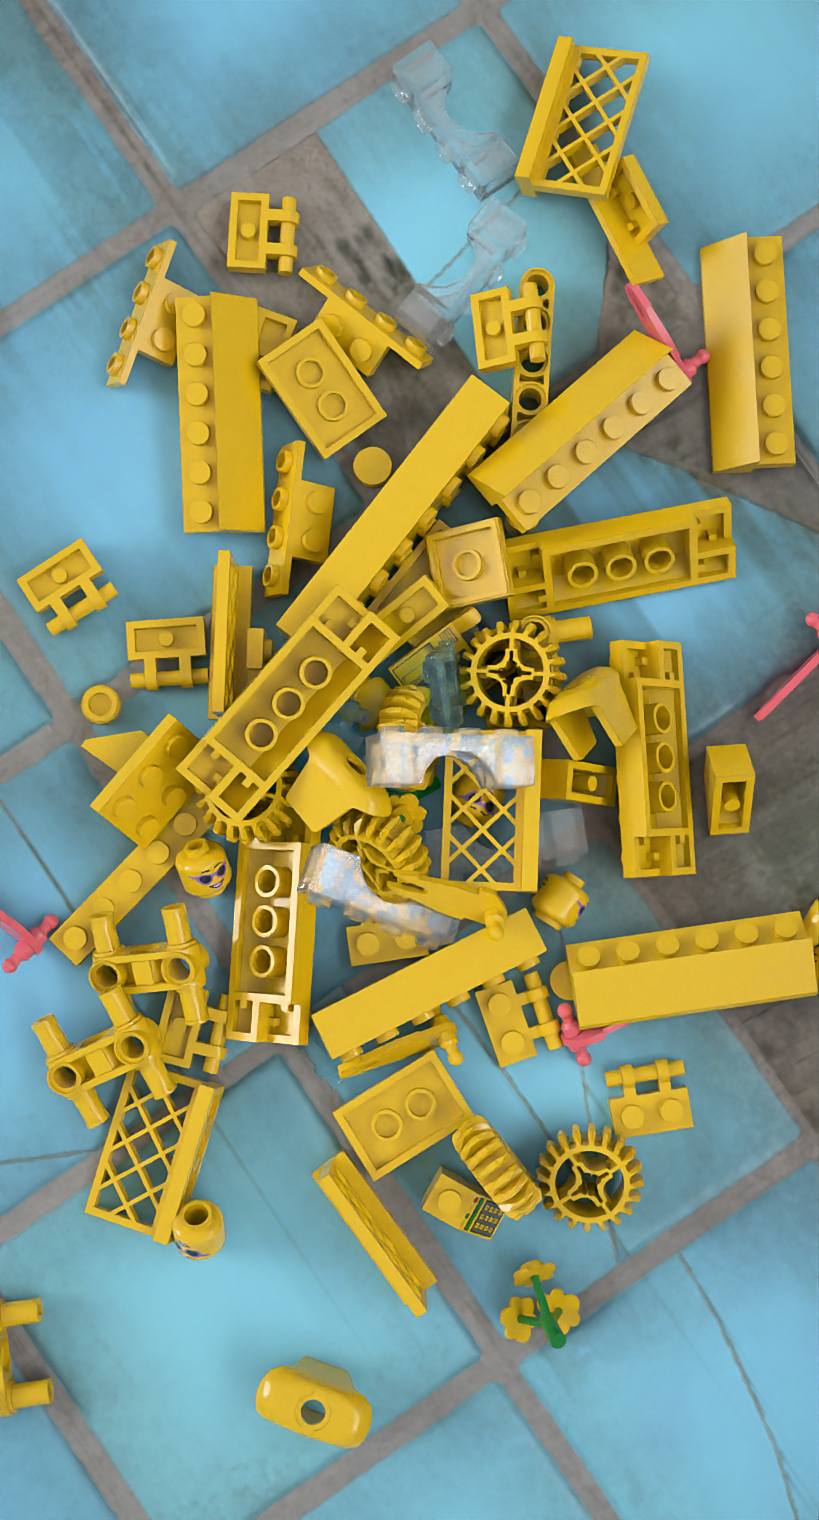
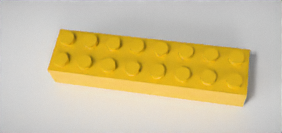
(408, 501)

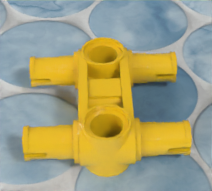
(560, 632)
(153, 965)
(103, 1056)
(23, 1394)

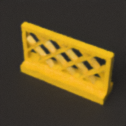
(553, 106)
(229, 623)
(525, 822)
(182, 1169)
(376, 1230)

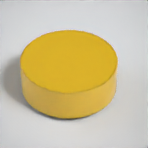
(372, 467)
(101, 704)
(560, 981)

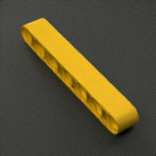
(527, 383)

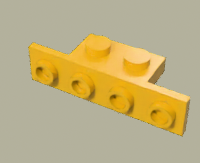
(628, 216)
(153, 319)
(358, 328)
(299, 521)

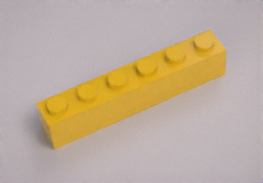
(427, 984)

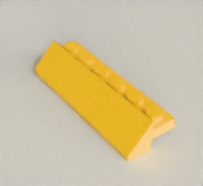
(747, 354)
(220, 414)
(580, 429)
(621, 558)
(287, 703)
(654, 762)
(272, 938)
(691, 970)

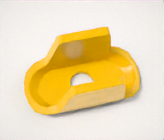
(602, 692)
(334, 784)
(288, 1387)

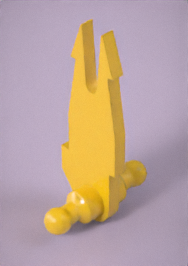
(455, 900)
(440, 1034)

